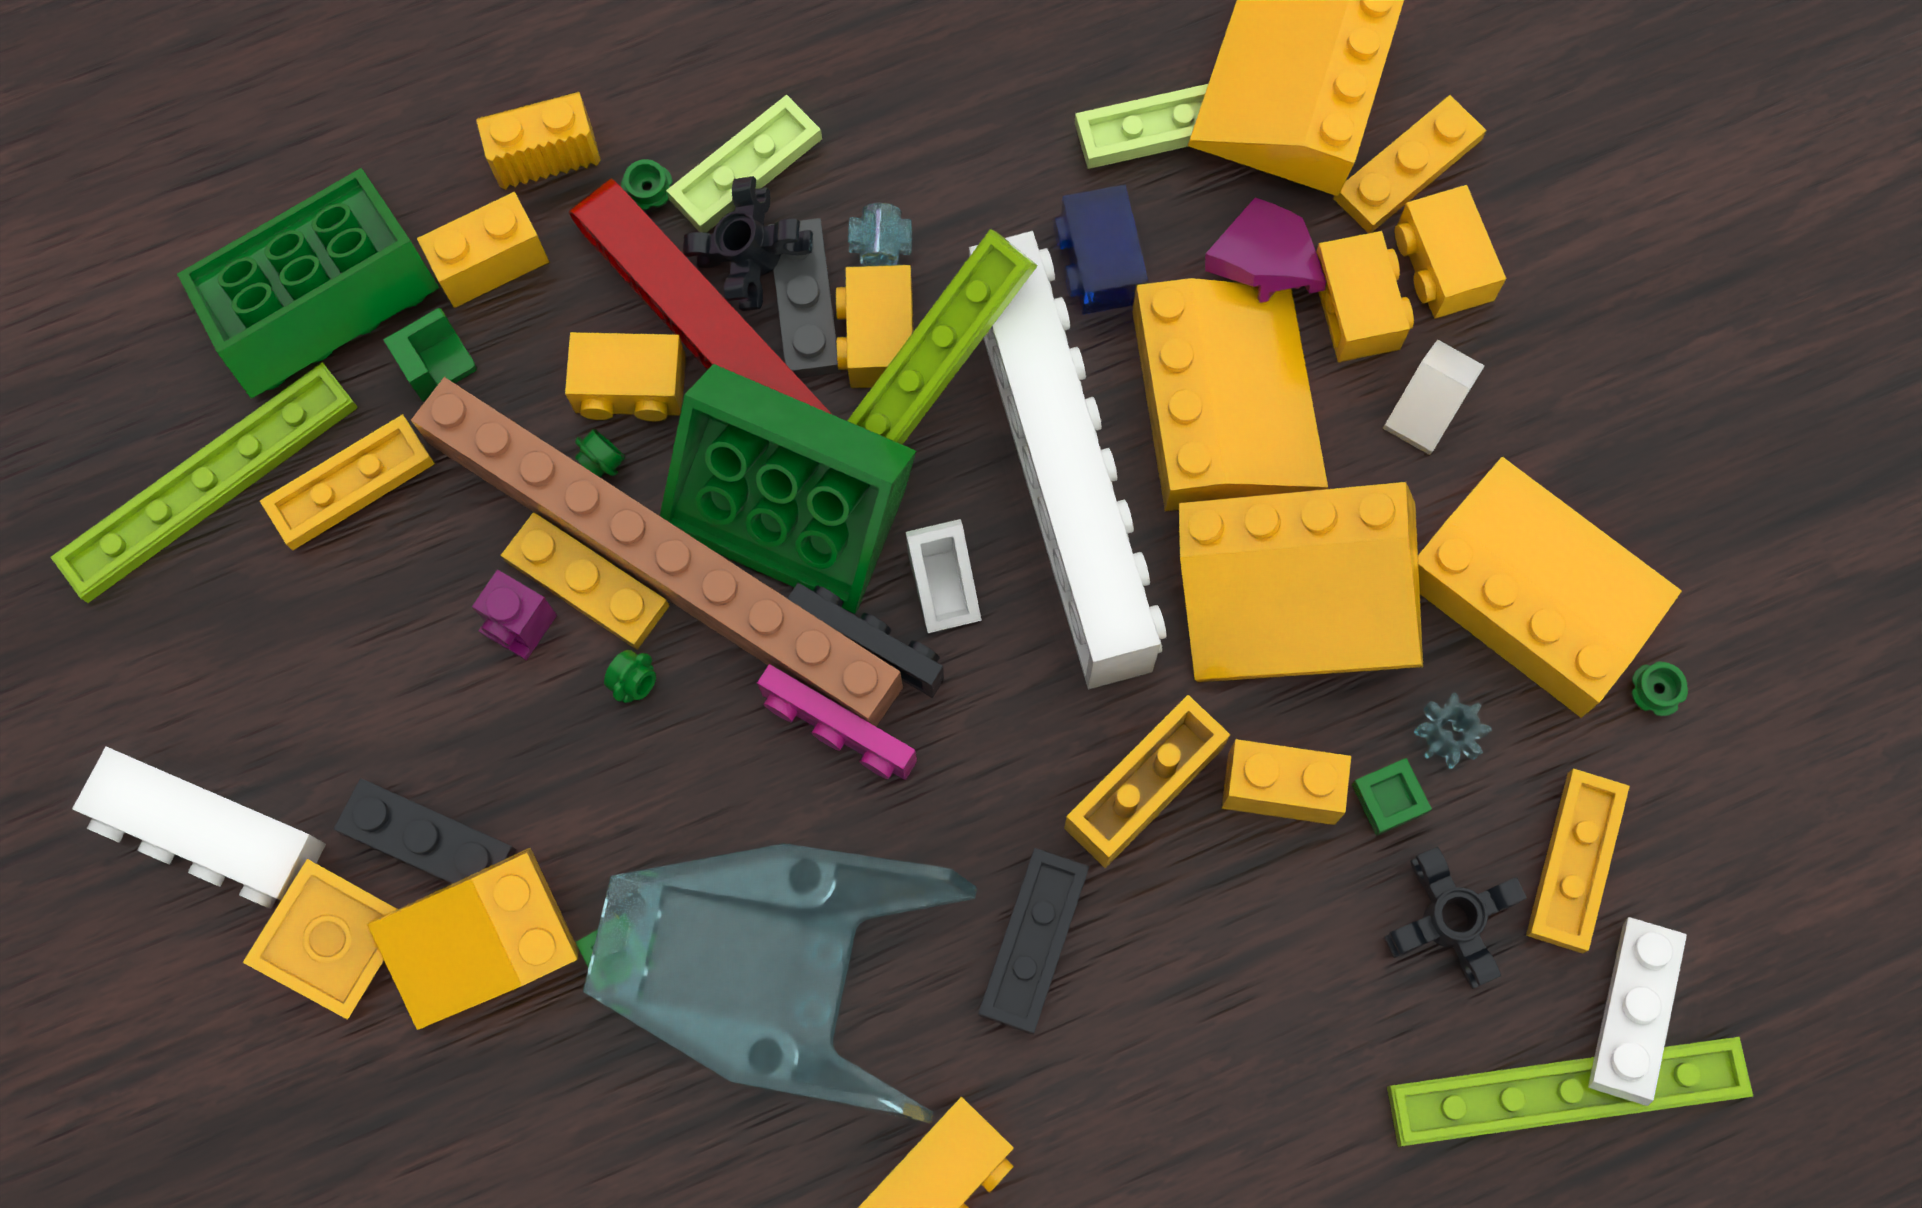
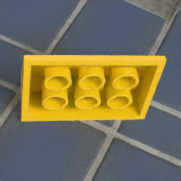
(1296, 86)
(1226, 391)
(1302, 583)
(1543, 587)

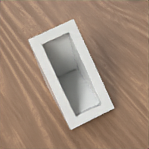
(1433, 397)
(943, 575)

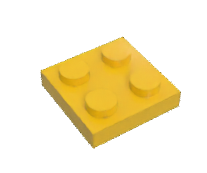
(321, 940)

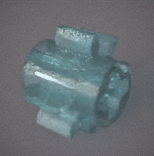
(880, 235)
(1463, 720)

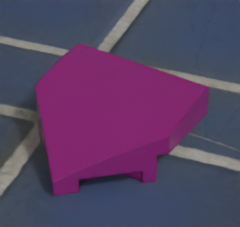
(1267, 250)

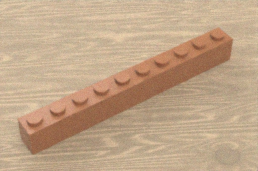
(656, 552)

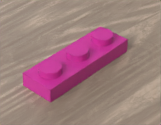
(836, 724)

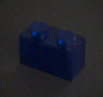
(1101, 248)

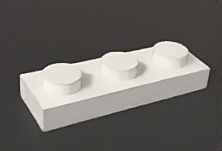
(1637, 1011)

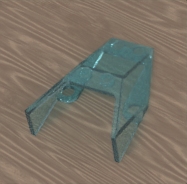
(751, 961)

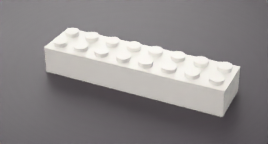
(1072, 481)

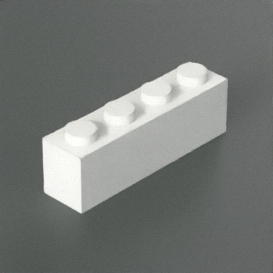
(196, 825)

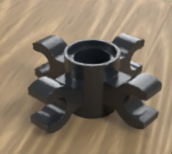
(747, 243)
(1474, 957)

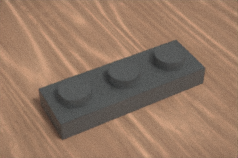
(807, 308)

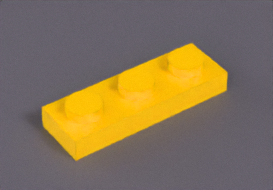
(1409, 164)
(347, 482)
(585, 580)
(1578, 861)

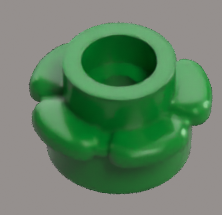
(646, 172)
(598, 454)
(630, 676)
(1673, 684)

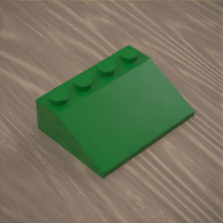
(306, 283)
(783, 485)

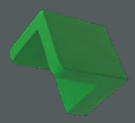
(430, 352)

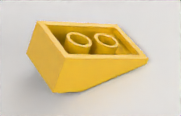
(474, 939)

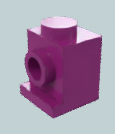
(513, 614)

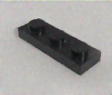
(915, 661)
(418, 834)
(1033, 941)

